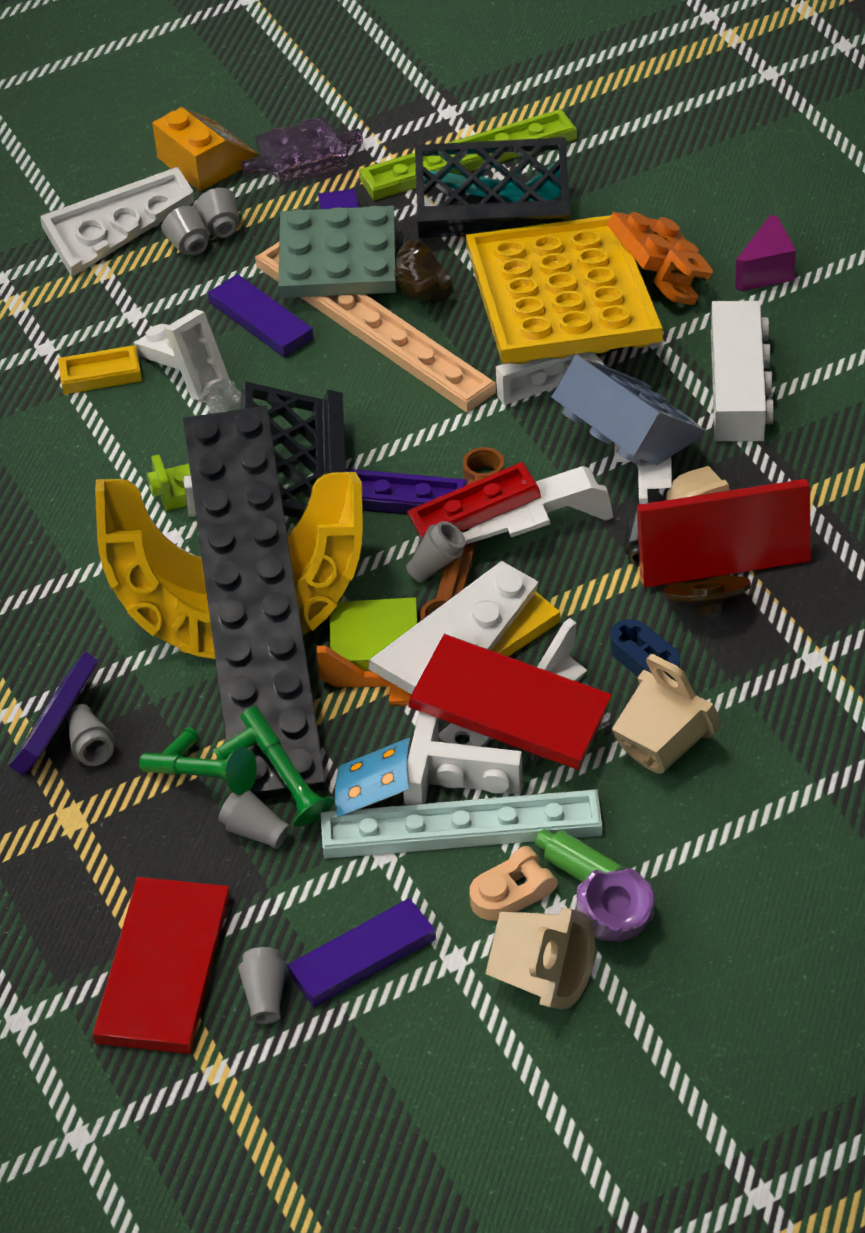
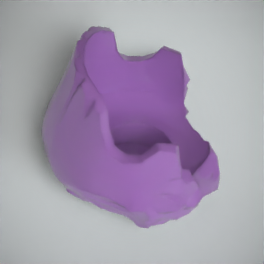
(616, 903)

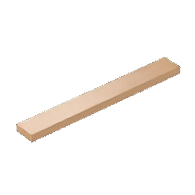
(398, 342)

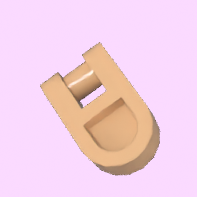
(497, 891)

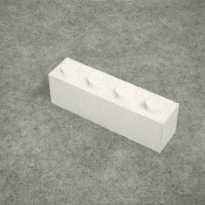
(739, 371)

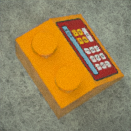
(199, 147)

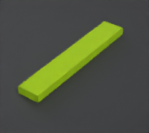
(400, 173)

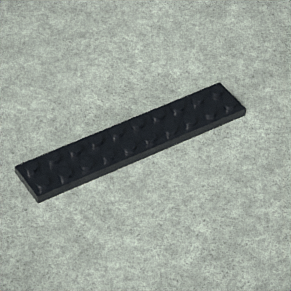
(252, 589)

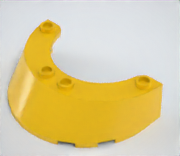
(167, 587)

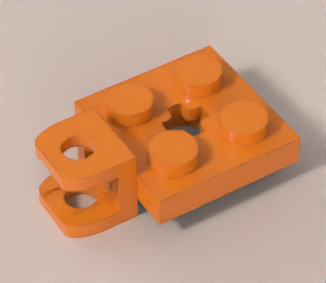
(662, 248)

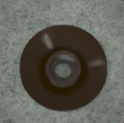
(707, 592)

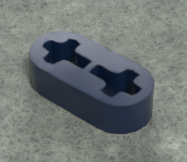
(634, 655)

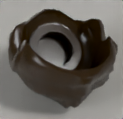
(421, 274)

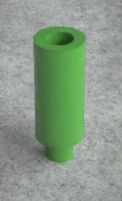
(573, 855)

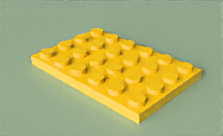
(561, 290)

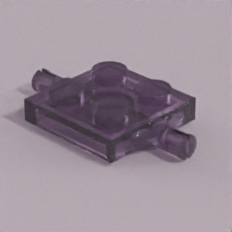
(301, 150)

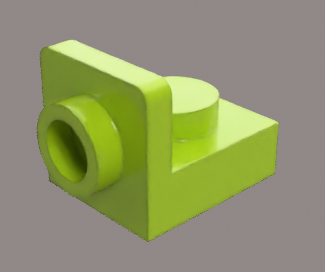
(168, 483)

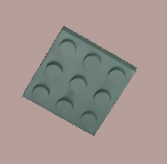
(337, 252)

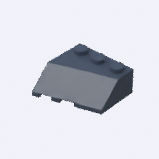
(624, 412)

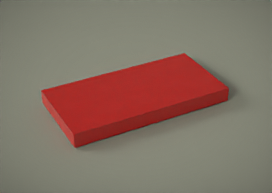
(724, 532)
(510, 701)
(162, 965)

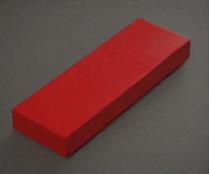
(478, 500)

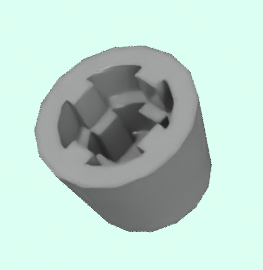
(219, 211)
(186, 230)

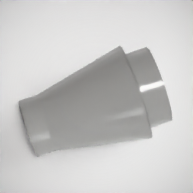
(437, 549)
(89, 737)
(253, 819)
(263, 982)

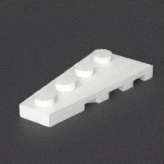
(108, 221)
(475, 615)

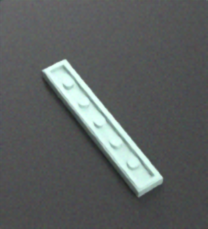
(459, 823)

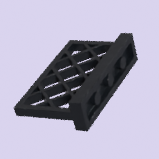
(468, 218)
(322, 430)

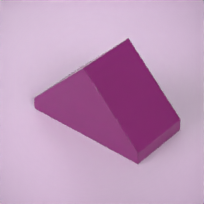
(766, 258)

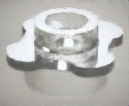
(221, 397)

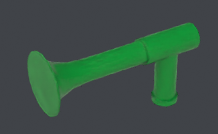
(260, 732)
(237, 770)

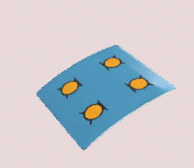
(372, 778)

